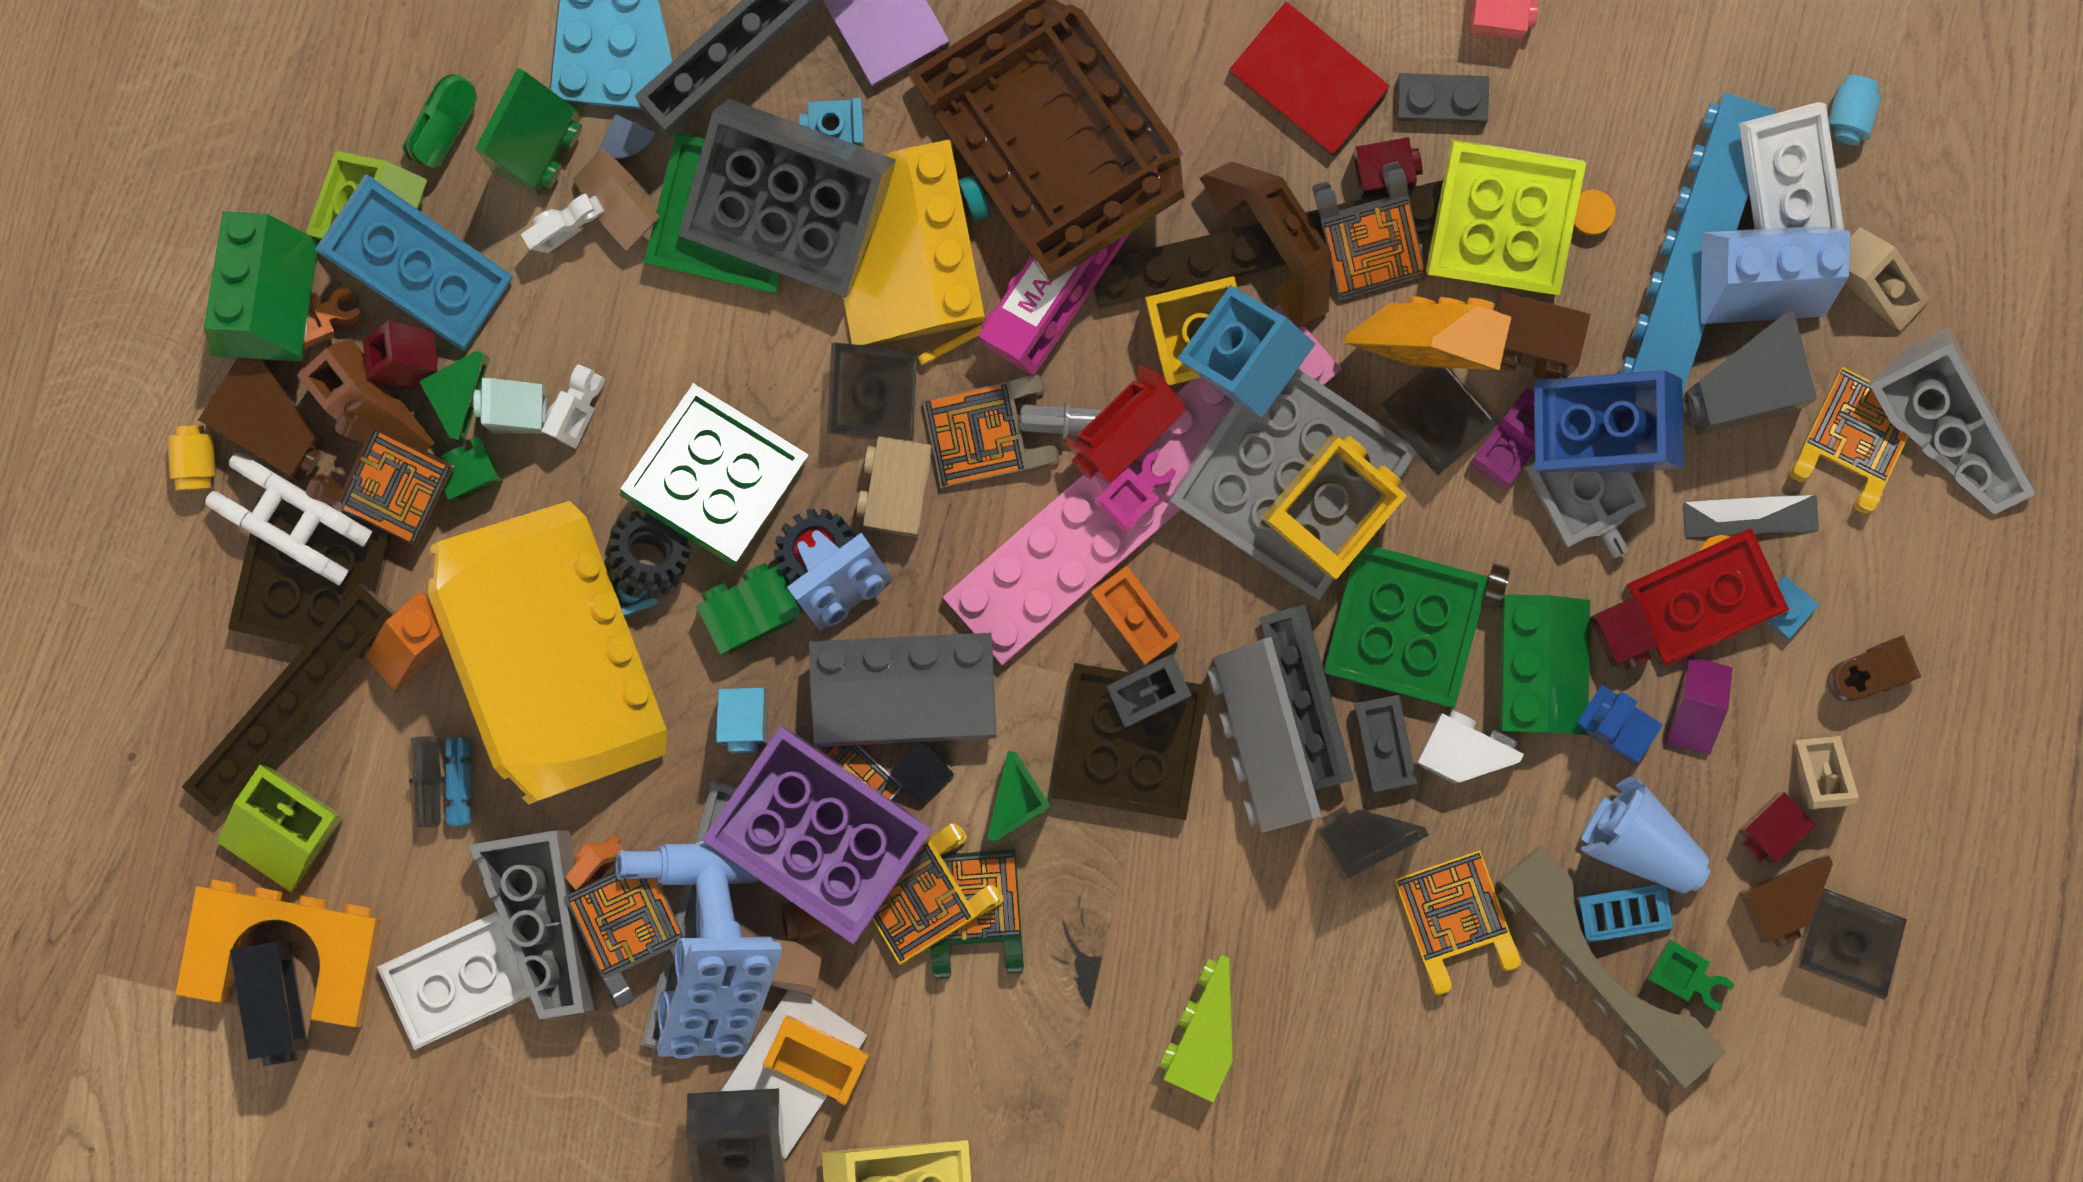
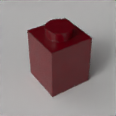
(1372, 157)
(400, 355)
(1625, 633)
(1775, 829)

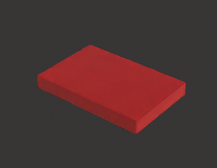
(1309, 78)
(1709, 596)

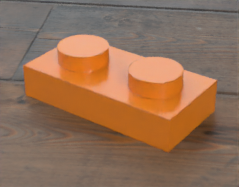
(1135, 615)

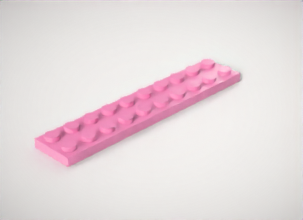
(1076, 542)

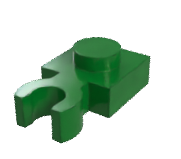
(1683, 973)

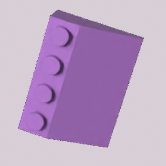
(818, 834)

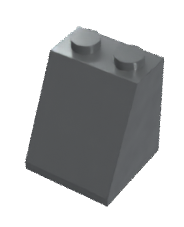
(1754, 383)

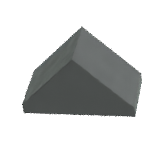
(1149, 691)

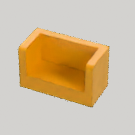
(816, 1059)

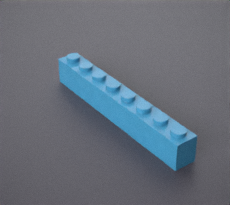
(1712, 203)

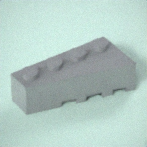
(529, 891)

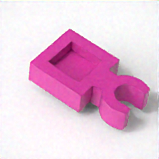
(1131, 494)

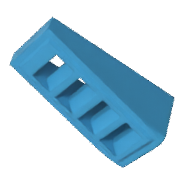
(1588, 921)

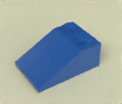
(1609, 423)

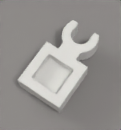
(557, 226)
(572, 410)

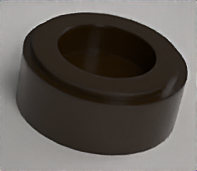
(1496, 586)

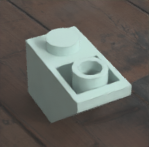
(511, 406)

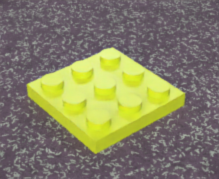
(1505, 217)

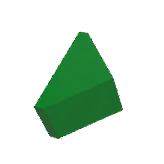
(453, 393)

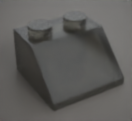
(736, 1136)

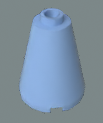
(1645, 839)

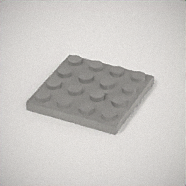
(1256, 458)

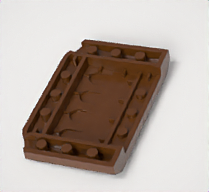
(1053, 131)

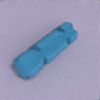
(458, 781)

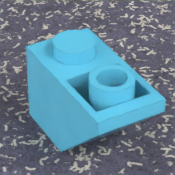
(742, 719)

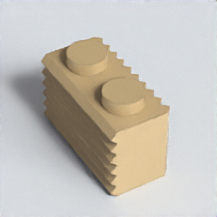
(895, 487)

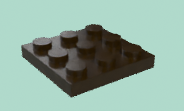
(287, 599)
(1127, 768)

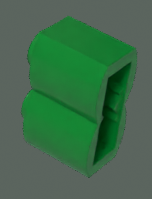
(749, 609)

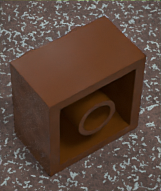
(1542, 336)

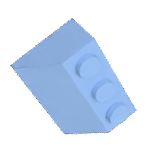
(1772, 273)

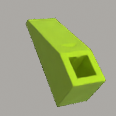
(1205, 1046)

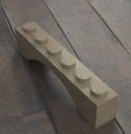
(1546, 897)

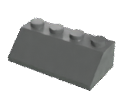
(902, 689)

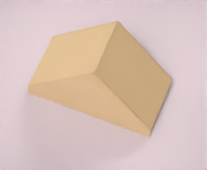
(1824, 774)

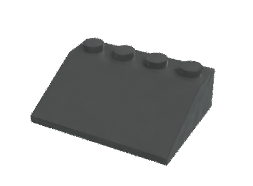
(785, 196)

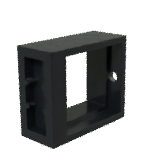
(269, 1002)

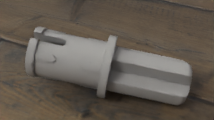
(1055, 419)

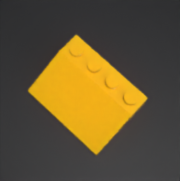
(919, 258)

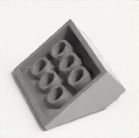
(1265, 736)

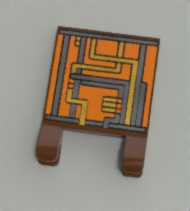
(389, 483)

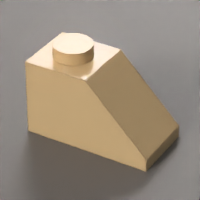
(1884, 279)

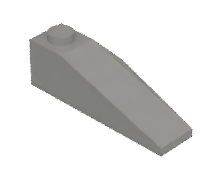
(1945, 411)

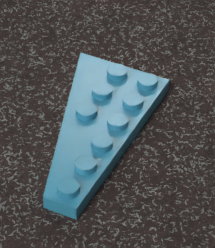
(608, 51)

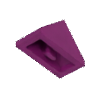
(1700, 705)

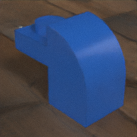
(1619, 724)

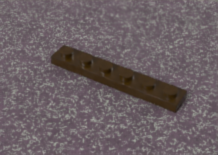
(288, 700)

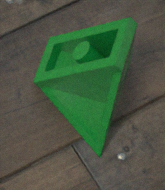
(1017, 799)

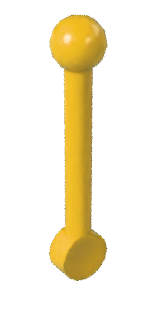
(931, 355)

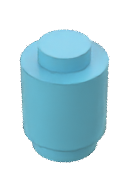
(1854, 109)

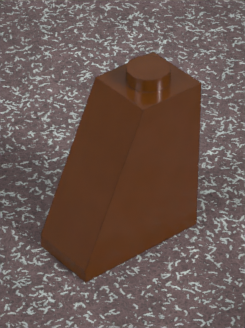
(263, 418)

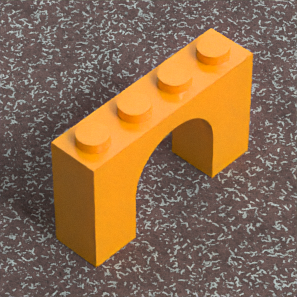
(225, 918)

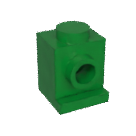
(472, 471)

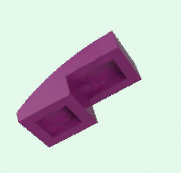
(1509, 443)

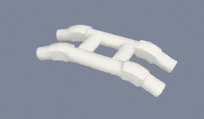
(295, 543)

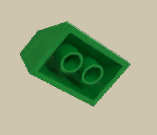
(260, 288)
(1542, 664)

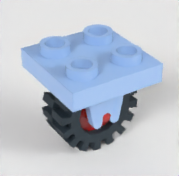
(828, 566)

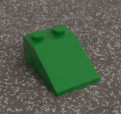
(529, 134)

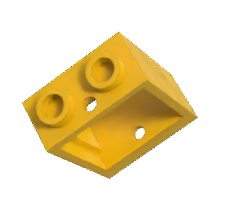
(1302, 540)

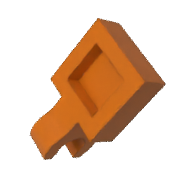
(594, 863)

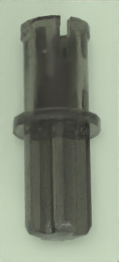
(426, 780)

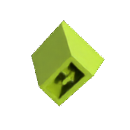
(278, 827)

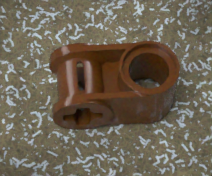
(1879, 670)

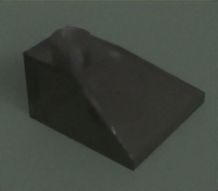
(1364, 839)

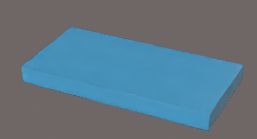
(414, 262)

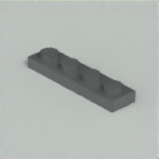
(1309, 696)

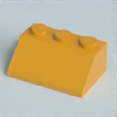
(1436, 334)

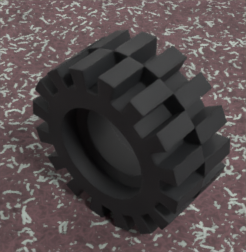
(640, 575)

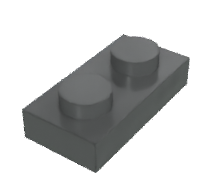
(1443, 98)
(1385, 743)

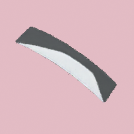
(1758, 513)

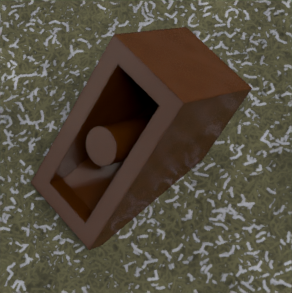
(1787, 901)

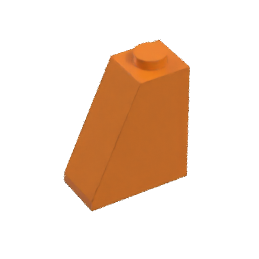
(407, 642)

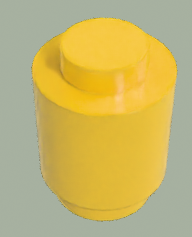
(191, 458)

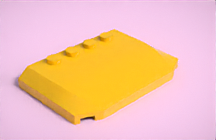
(544, 652)

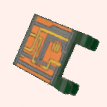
(1003, 924)

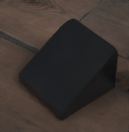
(921, 773)

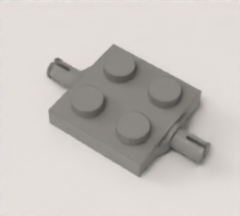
(1588, 504)

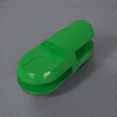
(440, 120)

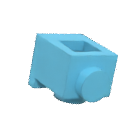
(847, 111)

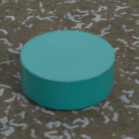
(974, 197)

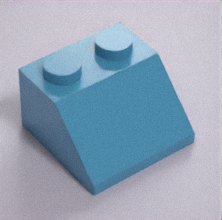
(1246, 351)

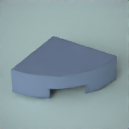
(626, 138)

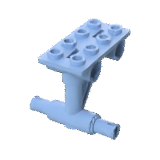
(719, 971)

